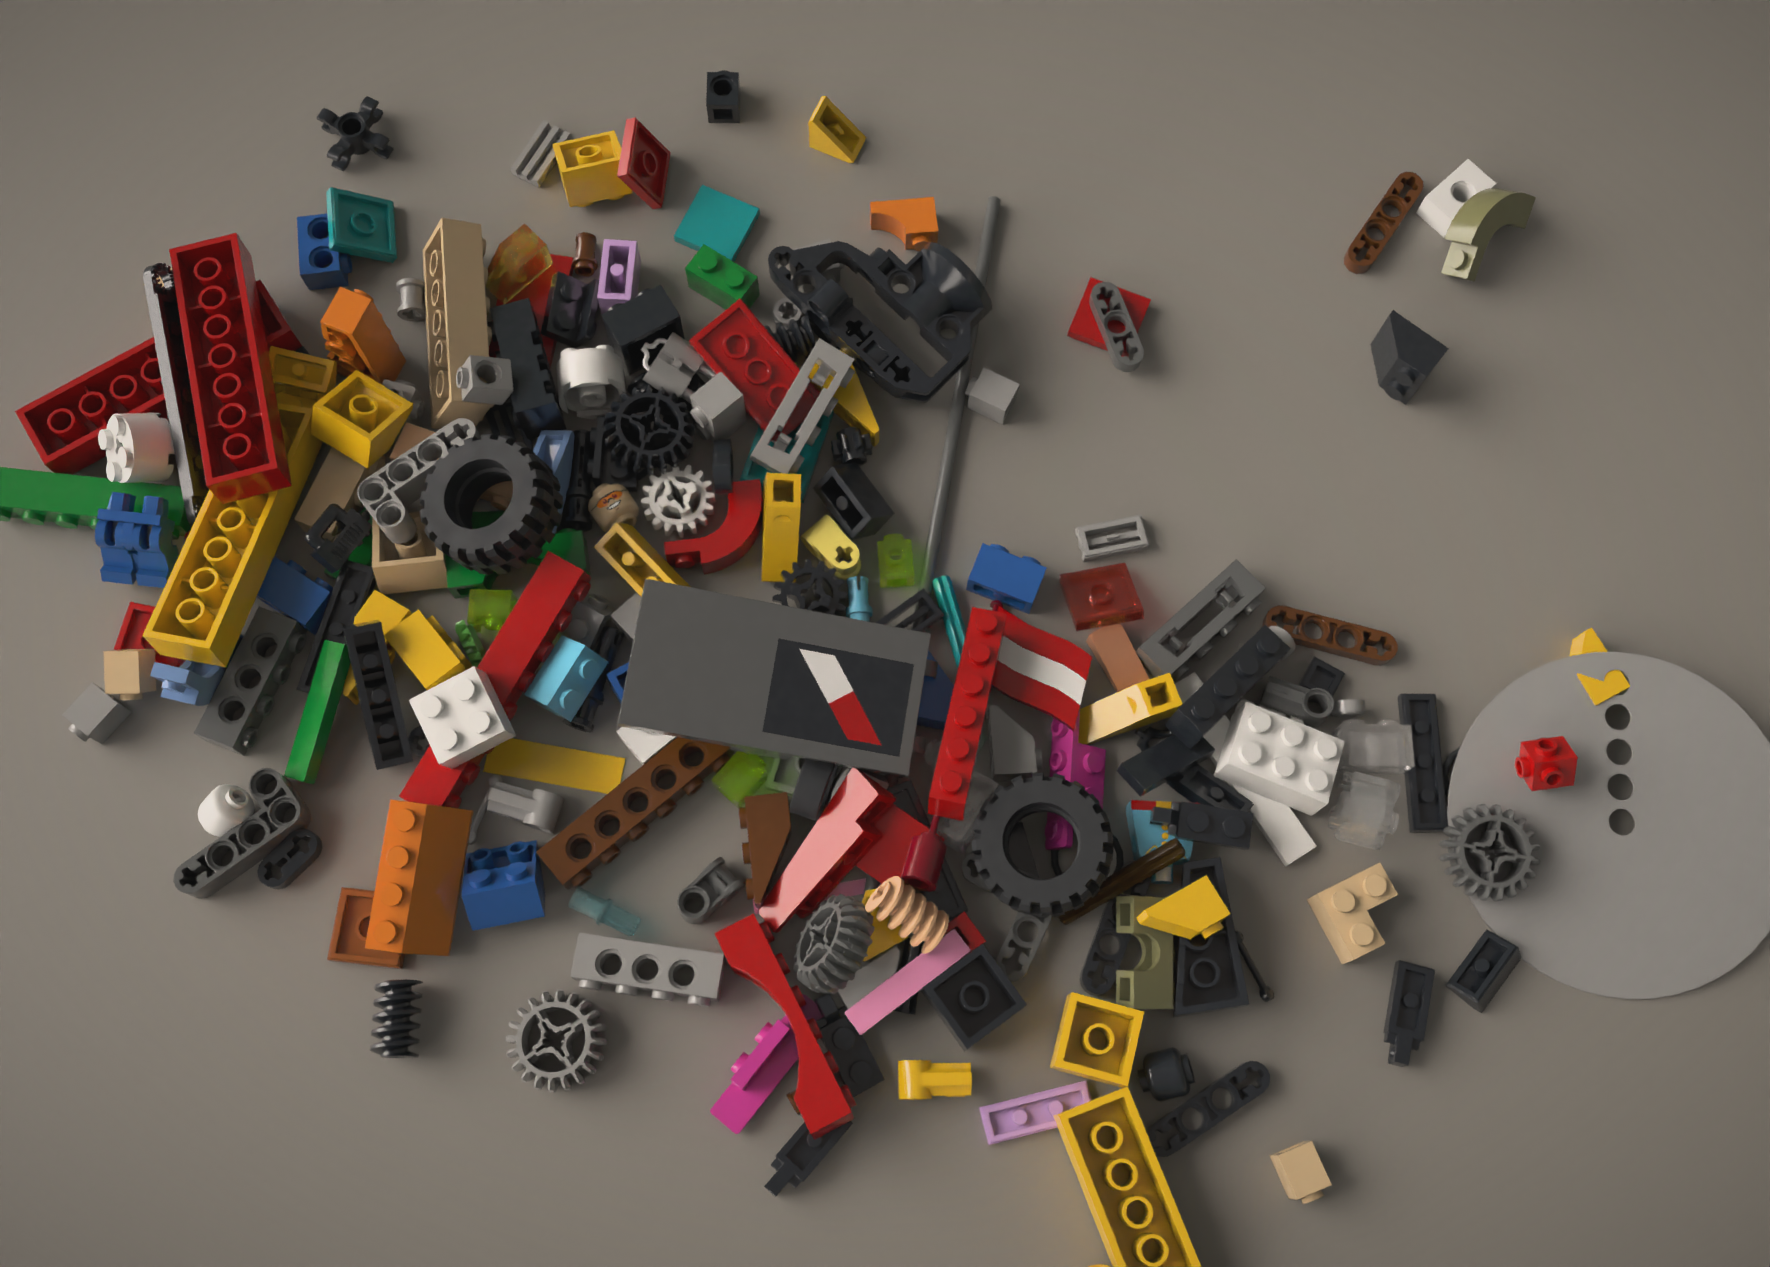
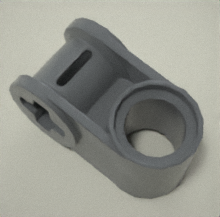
(710, 890)

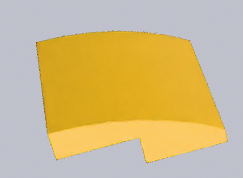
(301, 377)

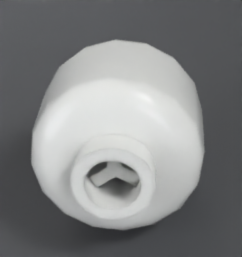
(225, 809)

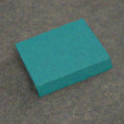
(717, 222)
(361, 225)

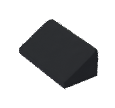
(1484, 970)

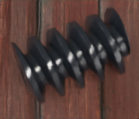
(794, 338)
(396, 1019)

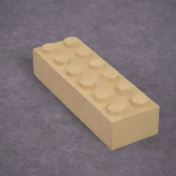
(455, 315)

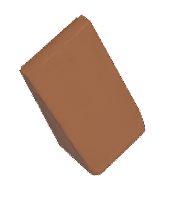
(1117, 656)

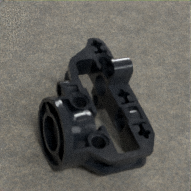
(939, 297)

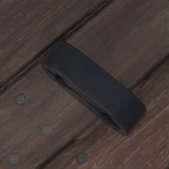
(295, 865)

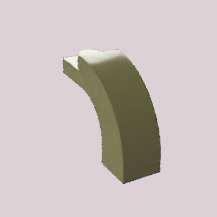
(1476, 225)

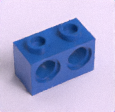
(315, 254)

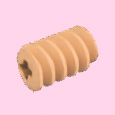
(911, 911)

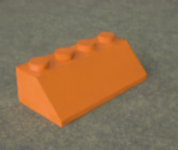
(419, 879)

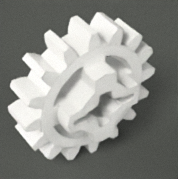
(668, 507)

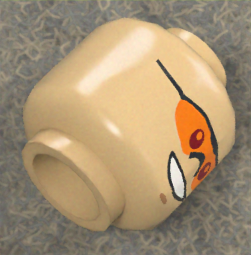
(612, 505)

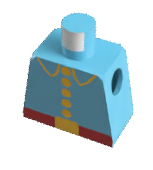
(1148, 837)

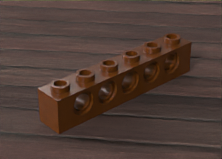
(559, 851)

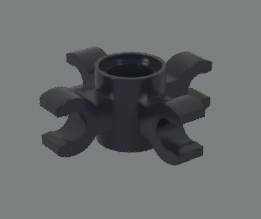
(353, 123)

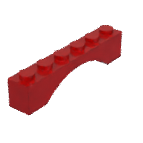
(966, 714)
(817, 1091)

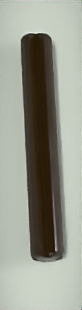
(1129, 877)

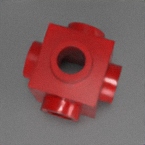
(1546, 763)

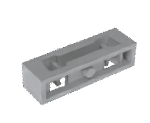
(831, 362)

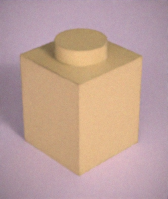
(129, 672)
(1301, 1171)

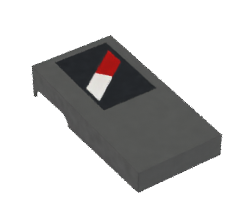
(775, 679)

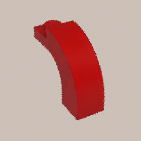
(730, 540)

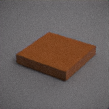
(351, 931)

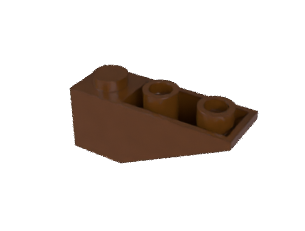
(768, 836)

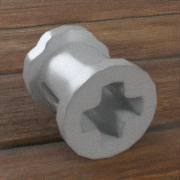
(411, 299)

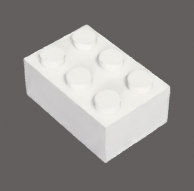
(1279, 758)

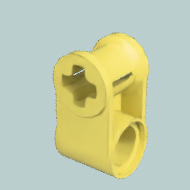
(830, 544)

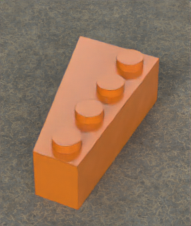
(360, 337)

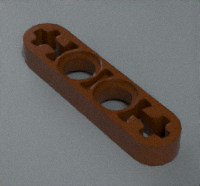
(1383, 222)
(1329, 640)

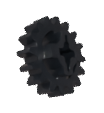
(794, 591)

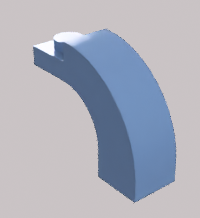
(190, 682)

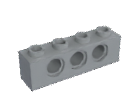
(594, 950)

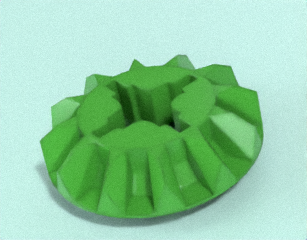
(470, 642)

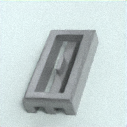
(529, 153)
(1084, 544)

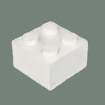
(462, 717)

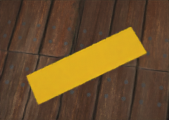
(555, 765)

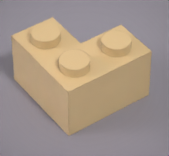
(1345, 915)

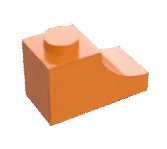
(908, 219)

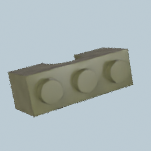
(1151, 981)

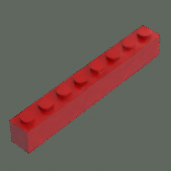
(510, 666)

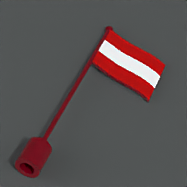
(1033, 671)

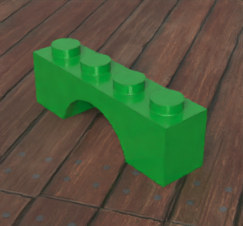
(567, 544)

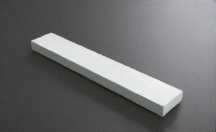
(1272, 818)

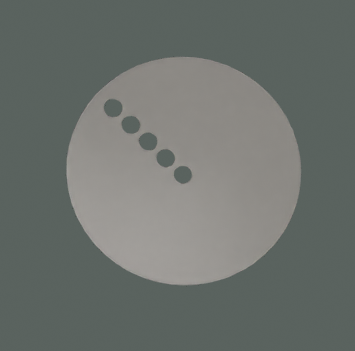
(1643, 907)

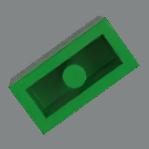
(721, 279)

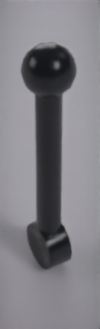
(1265, 992)

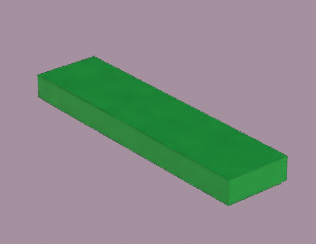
(319, 713)

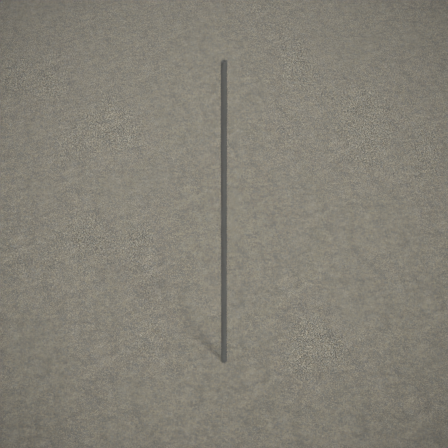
(950, 446)

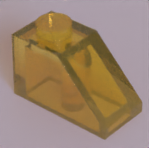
(517, 263)

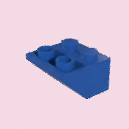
(503, 885)

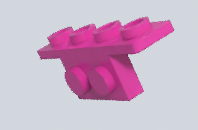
(1079, 764)
(760, 1071)

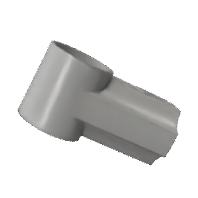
(534, 808)

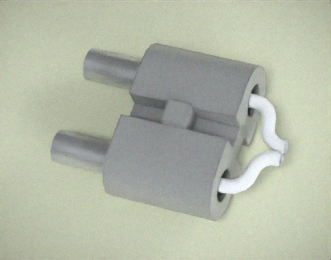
(674, 366)

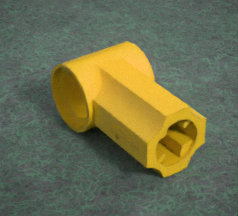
(925, 1079)

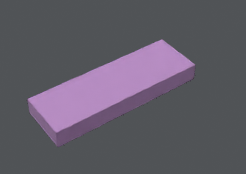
(1031, 1112)

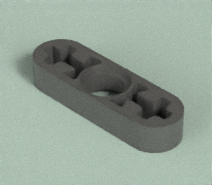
(1120, 313)

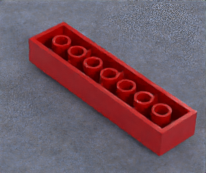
(229, 369)
(69, 419)

